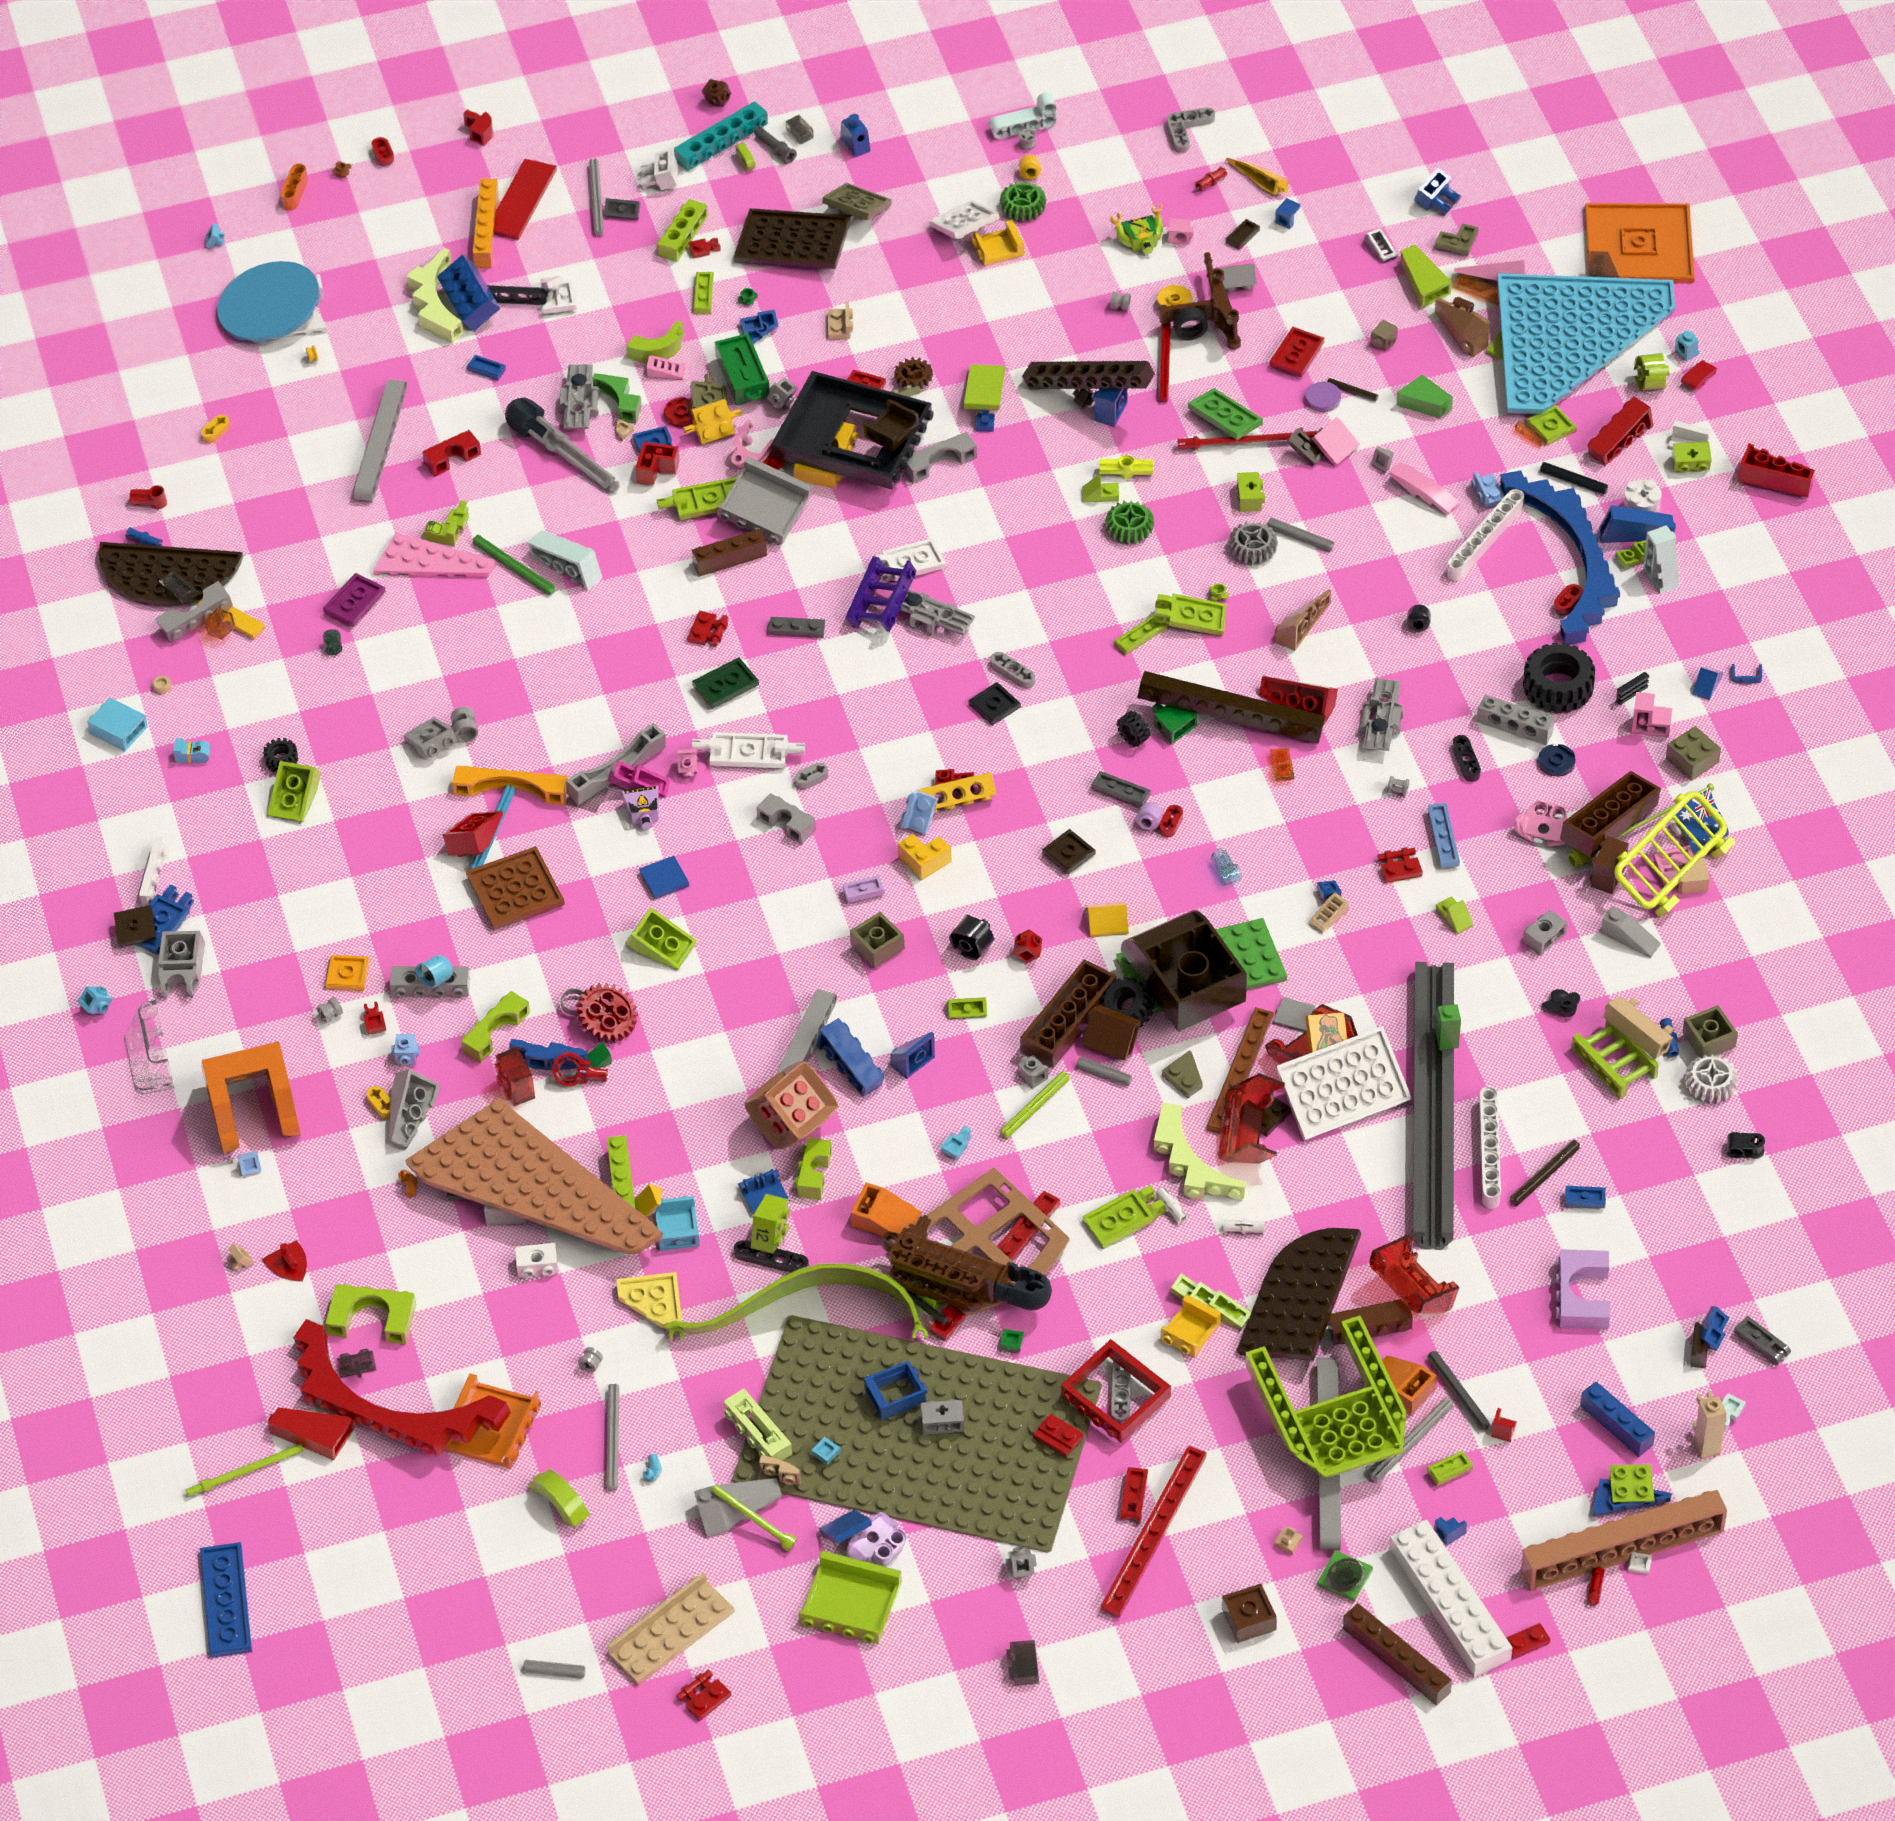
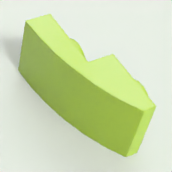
(1633, 556)

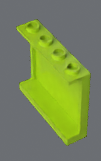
(851, 1597)

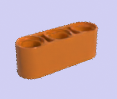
(294, 186)

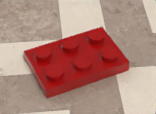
(1297, 351)

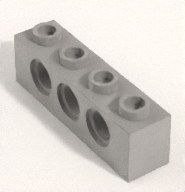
(1515, 719)
(406, 983)

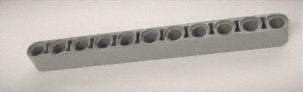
(1330, 1487)

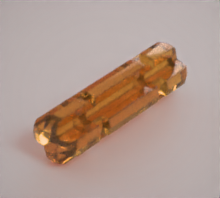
(1530, 434)

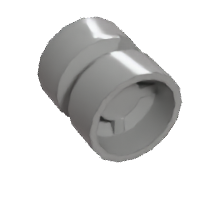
(464, 724)

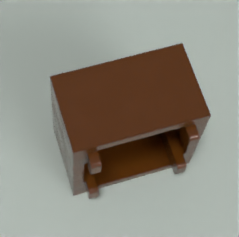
(1605, 863)
(1249, 1613)

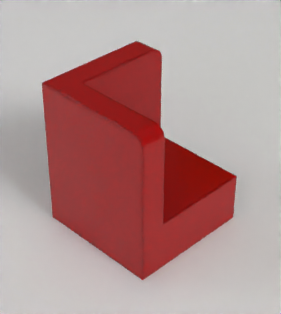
(1502, 1427)

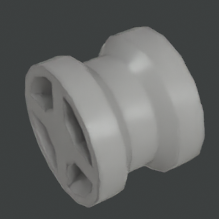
(1027, 139)
(590, 1359)

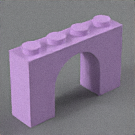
(1573, 1310)

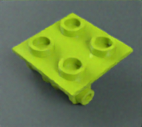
(1631, 1483)

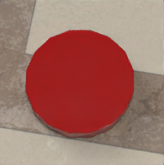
(678, 412)

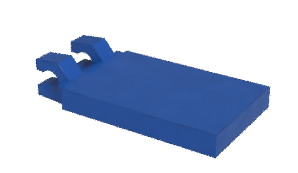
(167, 915)

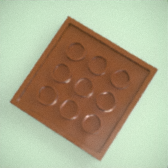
(515, 888)

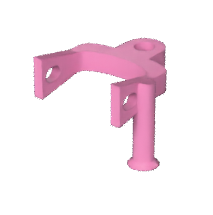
(741, 453)

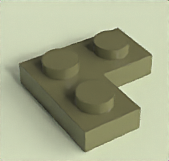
(1460, 243)

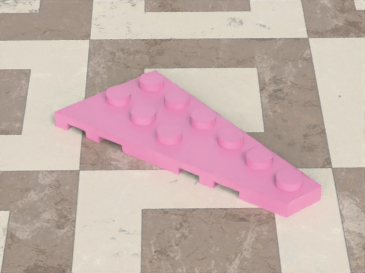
(425, 558)

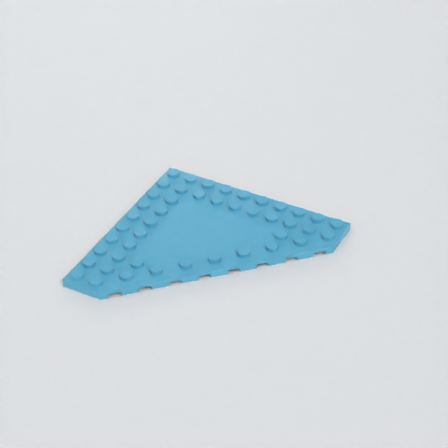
(1568, 329)

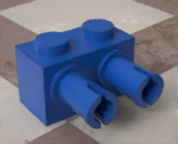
(1434, 187)

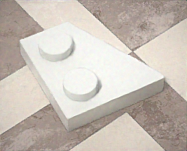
(560, 299)

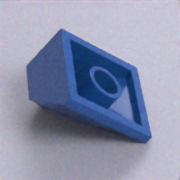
(913, 1054)

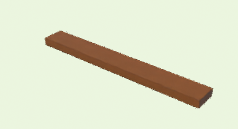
(1243, 1061)

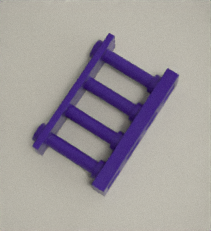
(867, 588)

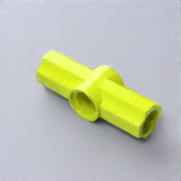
(1126, 466)

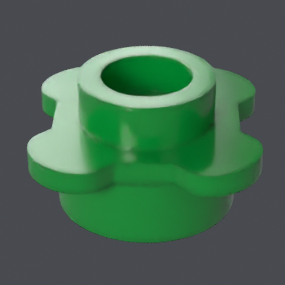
(747, 296)

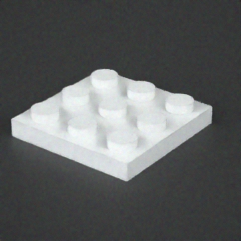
(964, 219)

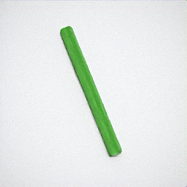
(514, 564)

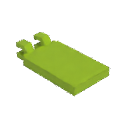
(1191, 613)
(1123, 1216)

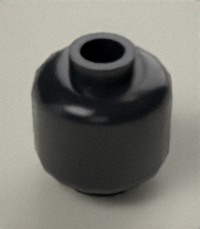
(1418, 618)

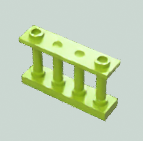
(1606, 1071)

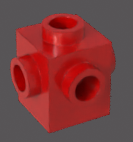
(1027, 946)

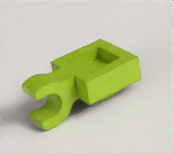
(460, 515)

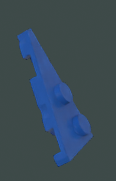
(1605, 1505)

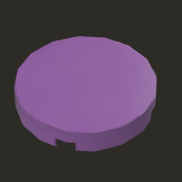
(1323, 396)

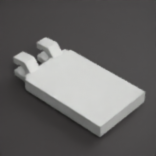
(922, 554)

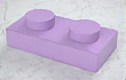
(863, 889)

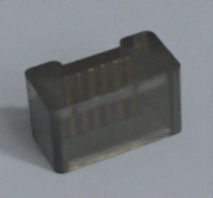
(799, 129)

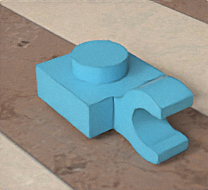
(957, 1144)

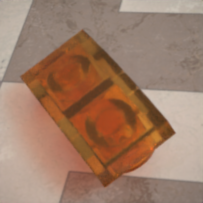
(1282, 764)

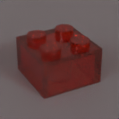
(514, 1077)

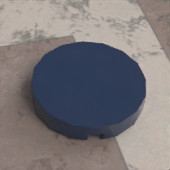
(1556, 760)

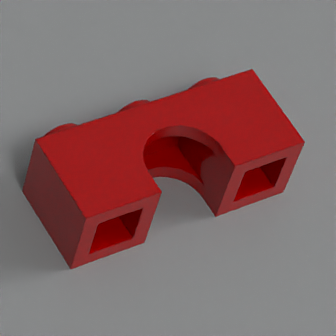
(462, 445)

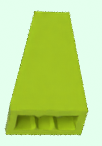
(1424, 276)

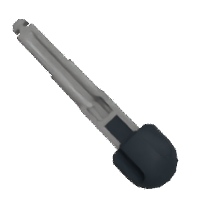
(527, 420)

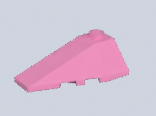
(1490, 271)

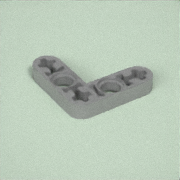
(1181, 126)

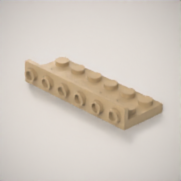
(669, 1629)

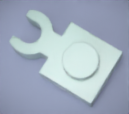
(1733, 1408)

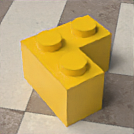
(924, 858)

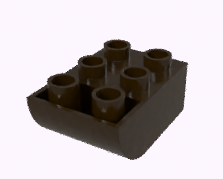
(1187, 969)

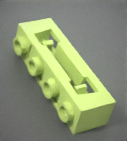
(738, 1409)

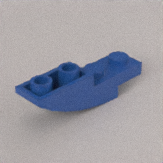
(542, 1057)

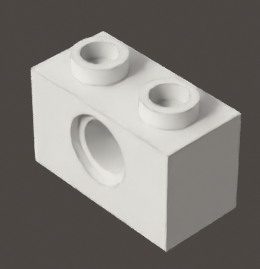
(529, 1255)

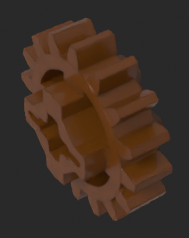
(913, 373)

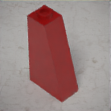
(313, 1430)

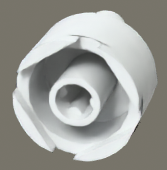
(1643, 495)

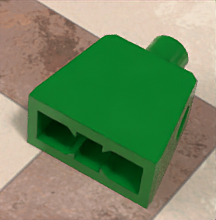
(1173, 722)

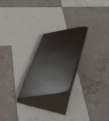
(1699, 1348)

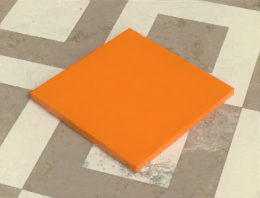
(1643, 239)

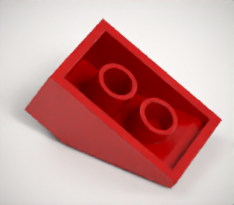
(472, 833)

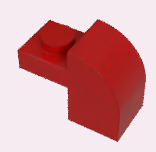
(479, 126)

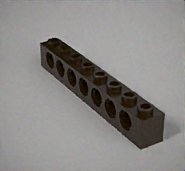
(1088, 375)

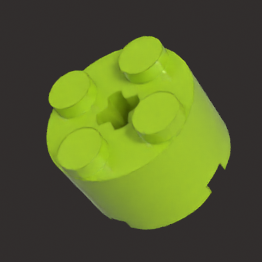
(1651, 371)

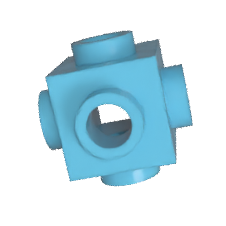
(95, 999)

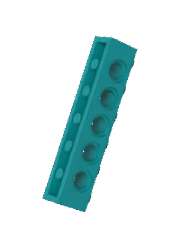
(720, 136)

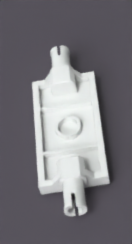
(748, 749)

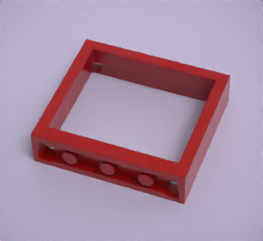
(1136, 1369)

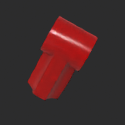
(154, 496)

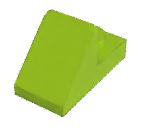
(1100, 492)
(1455, 914)

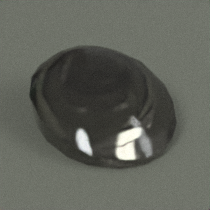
(1345, 1575)

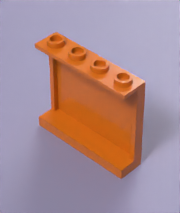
(493, 1446)

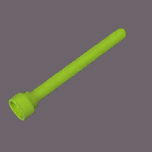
(786, 1540)

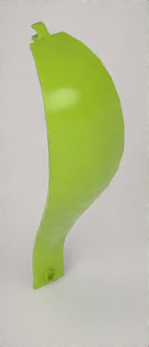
(800, 1279)

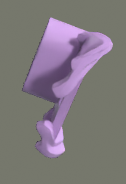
(886, 1530)

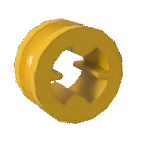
(311, 353)

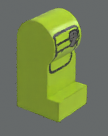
(441, 532)

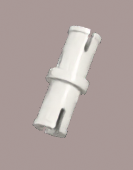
(1172, 1206)
(1244, 1226)

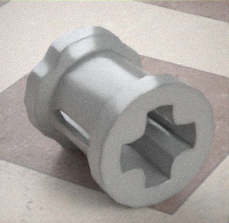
(1392, 788)

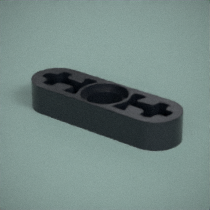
(1467, 751)

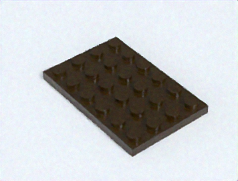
(792, 238)

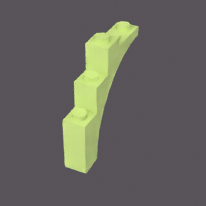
(432, 313)
(1184, 1162)

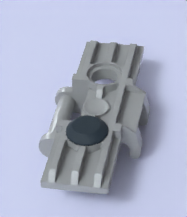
(573, 396)
(935, 613)
(1388, 715)

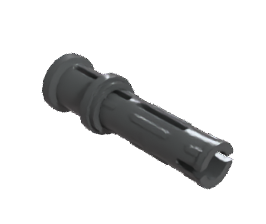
(780, 147)

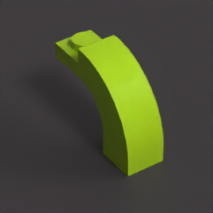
(664, 347)
(561, 1496)

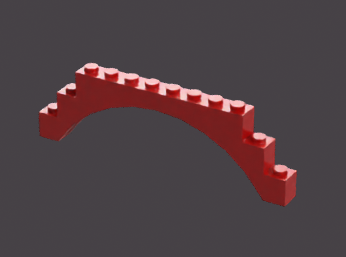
(420, 1430)

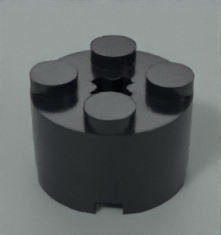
(972, 937)

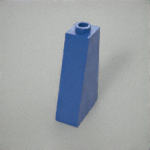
(1631, 524)

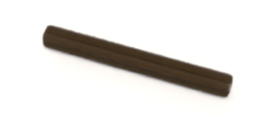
(1545, 1172)

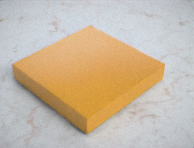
(347, 972)

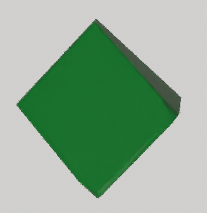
(600, 1056)

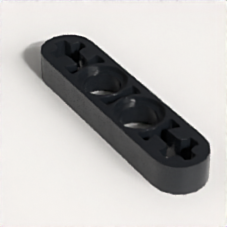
(514, 298)
(769, 1260)

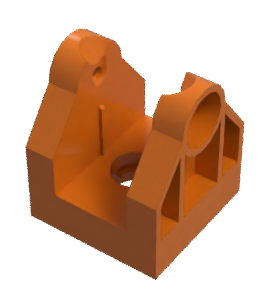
(242, 1066)

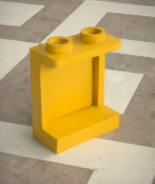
(999, 245)
(1191, 1326)

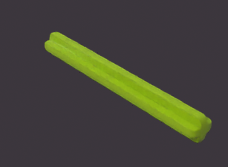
(1030, 1108)

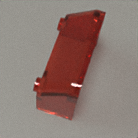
(1243, 1120)

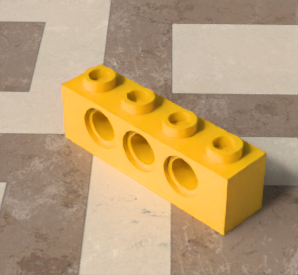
(983, 781)

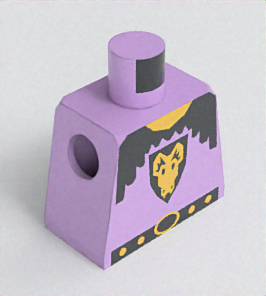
(642, 806)

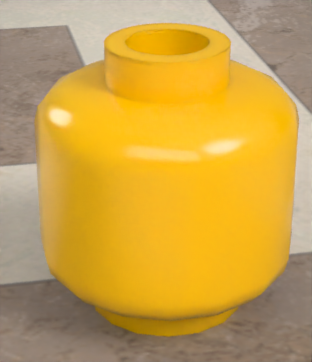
(1029, 167)

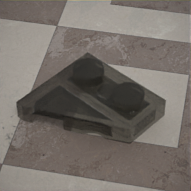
(1601, 265)

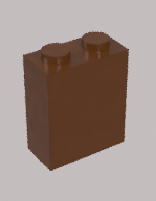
(1111, 1032)

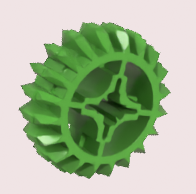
(1023, 201)
(1140, 523)

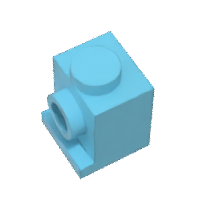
(1689, 342)

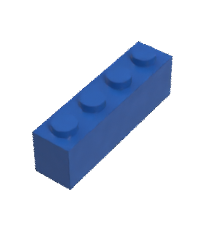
(1617, 1419)

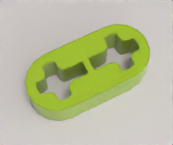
(745, 156)

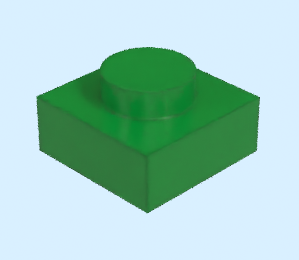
(1012, 1340)

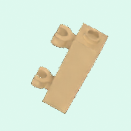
(1638, 1026)
(1709, 1425)

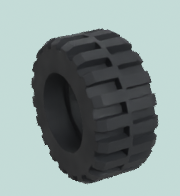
(1559, 695)

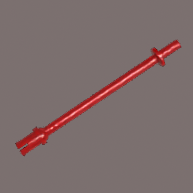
(1196, 442)

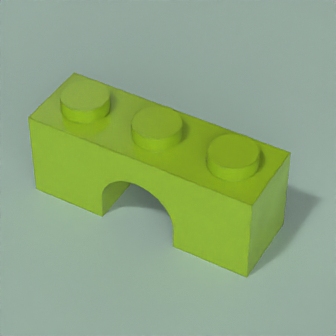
(811, 1182)

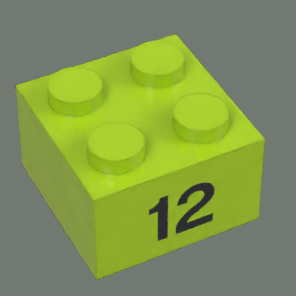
(770, 1223)

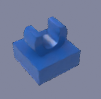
(985, 421)

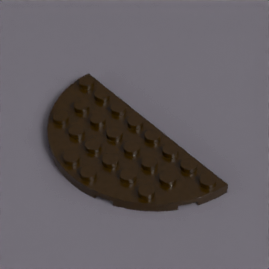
(137, 568)

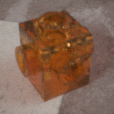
(220, 623)

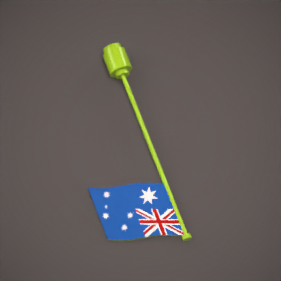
(1579, 859)

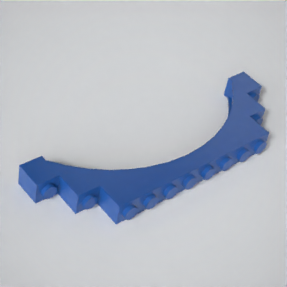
(1566, 510)

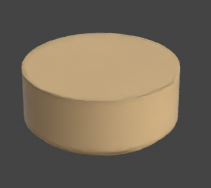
(161, 684)

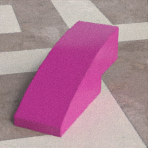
(637, 777)

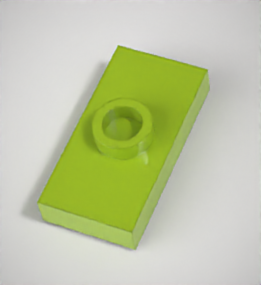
(1450, 1468)

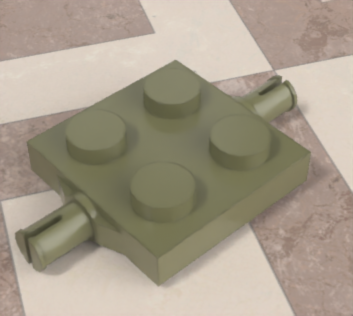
(706, 392)

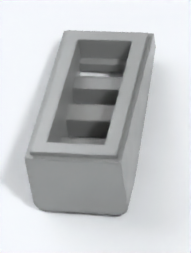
(1370, 238)

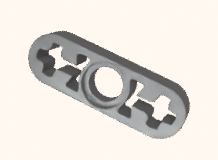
(1016, 677)

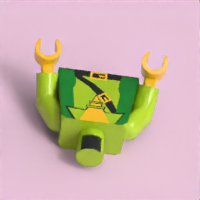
(1140, 232)

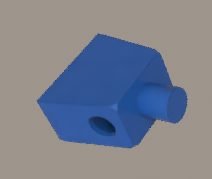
(855, 135)

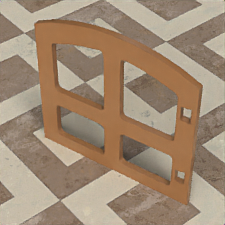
(978, 1236)

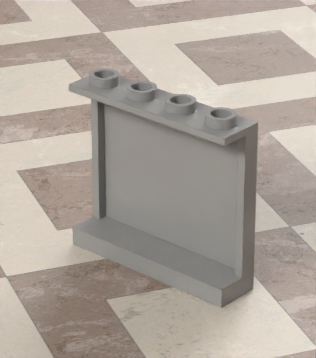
(765, 500)

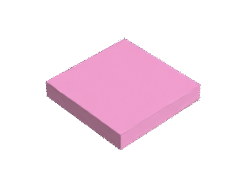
(1335, 441)

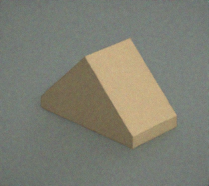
(1696, 879)

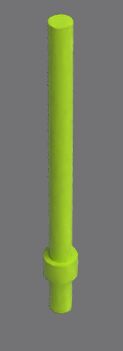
(206, 1484)

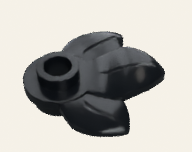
(1562, 1002)

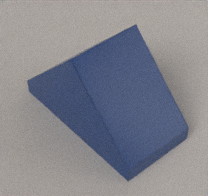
(1706, 682)

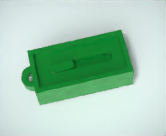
(742, 368)

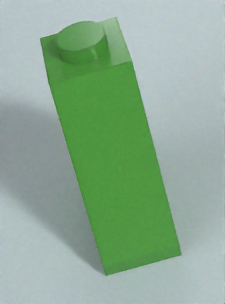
(1425, 397)
(1447, 1026)

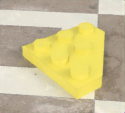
(652, 1297)

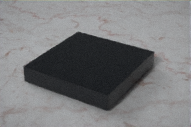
(994, 703)

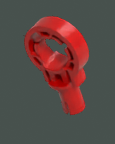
(578, 1077)

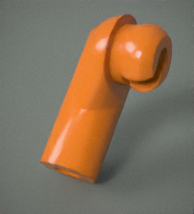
(409, 1181)

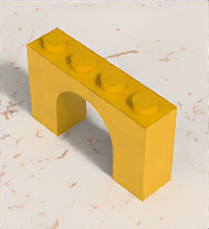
(843, 440)

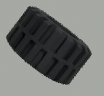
(1128, 989)

